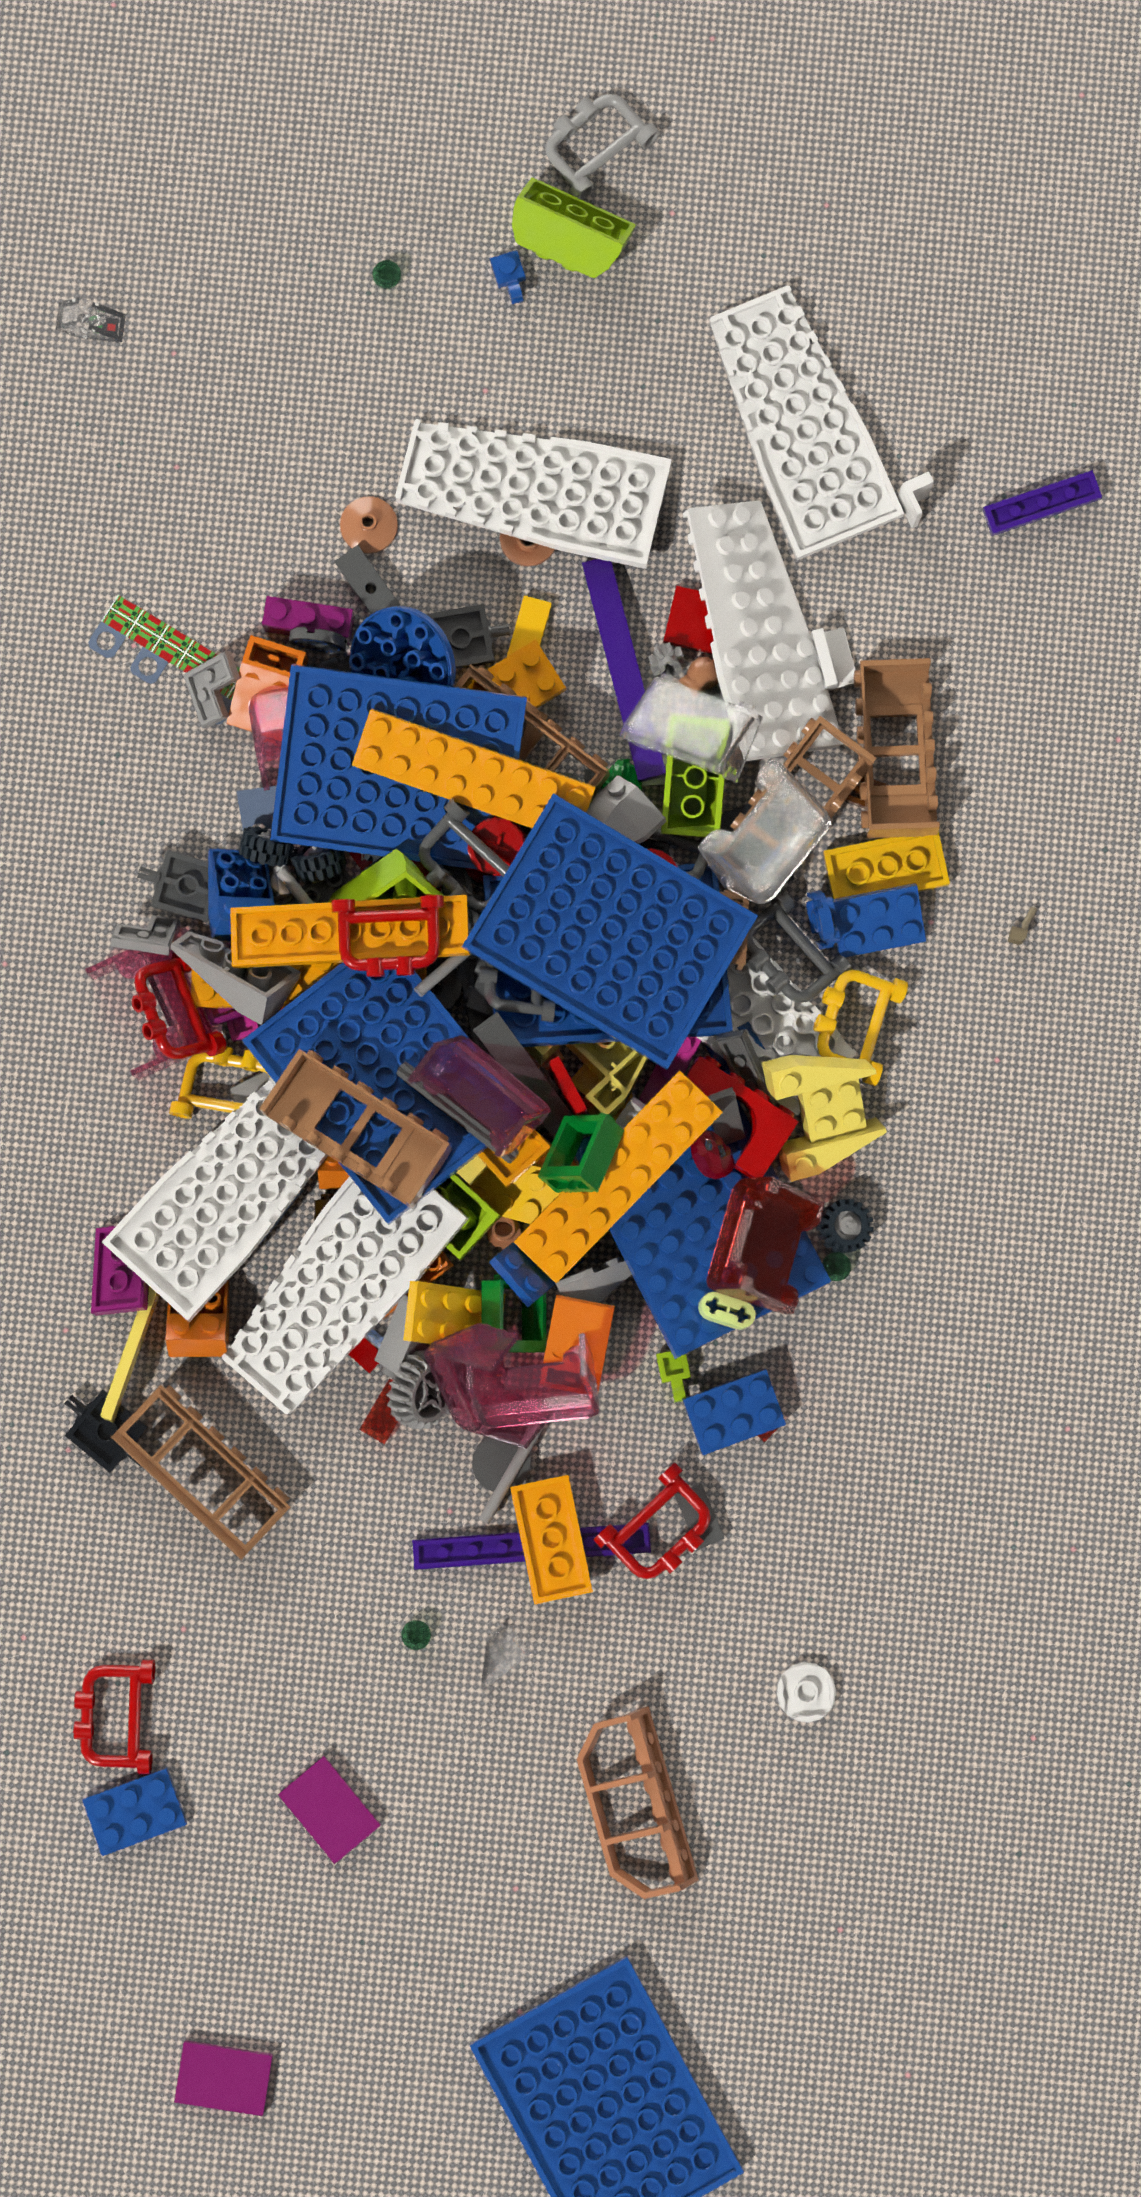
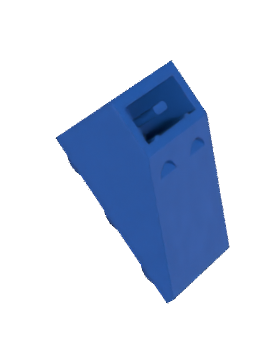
(234, 884)

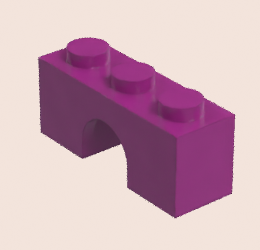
(285, 614)

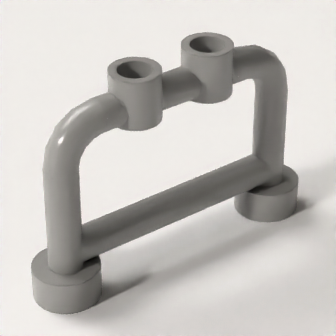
(588, 110)

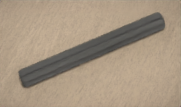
(454, 1111)

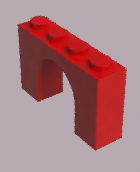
(769, 1123)

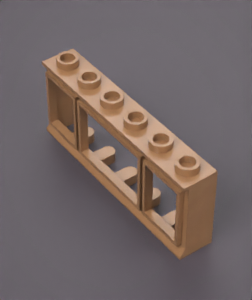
(549, 728)
(795, 757)
(233, 1456)

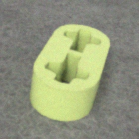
(729, 1304)

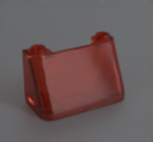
(761, 1242)

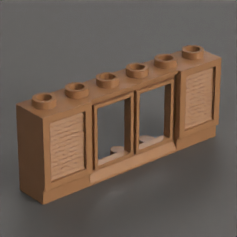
(897, 690)
(307, 1093)

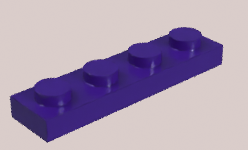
(1042, 503)

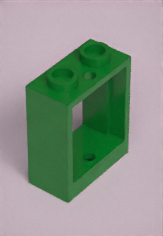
(597, 1157)
(532, 1317)

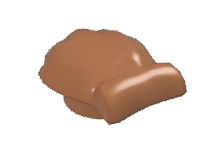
(700, 675)
(503, 1232)

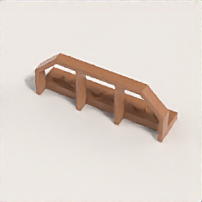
(664, 1805)

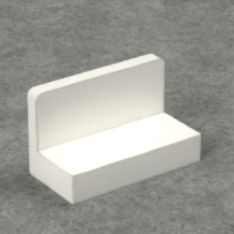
(911, 493)
(834, 658)

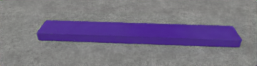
(620, 656)
(507, 1548)

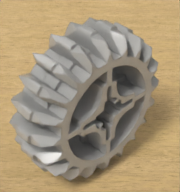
(415, 1394)

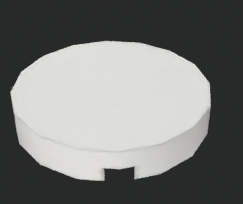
(806, 1692)

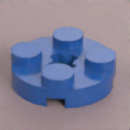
(820, 919)

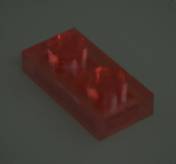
(379, 1421)

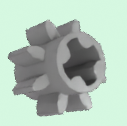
(667, 660)

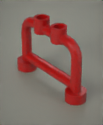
(405, 964)
(211, 1043)
(670, 1560)
(86, 1702)

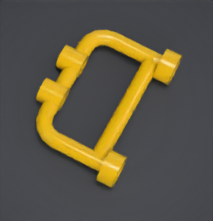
(834, 998)
(186, 1101)

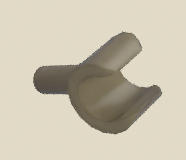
(1018, 935)

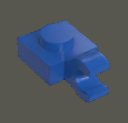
(509, 272)

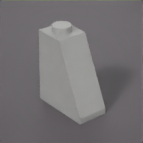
(393, 1347)

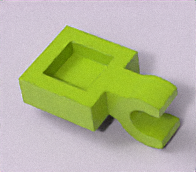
(673, 1371)

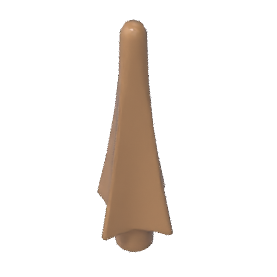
(530, 738)

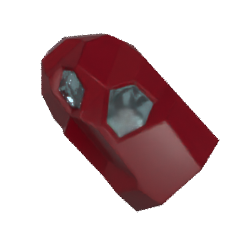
(712, 1155)

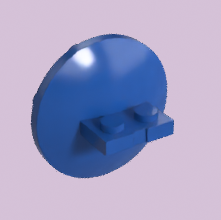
(404, 646)

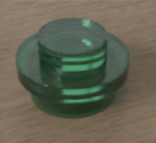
(386, 274)
(837, 1266)
(416, 1635)

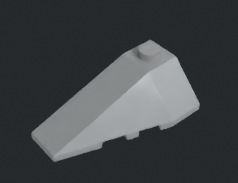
(626, 810)
(250, 991)
(595, 1283)

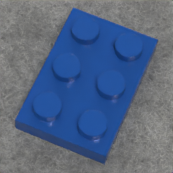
(879, 920)
(523, 1274)
(734, 1411)
(134, 1811)

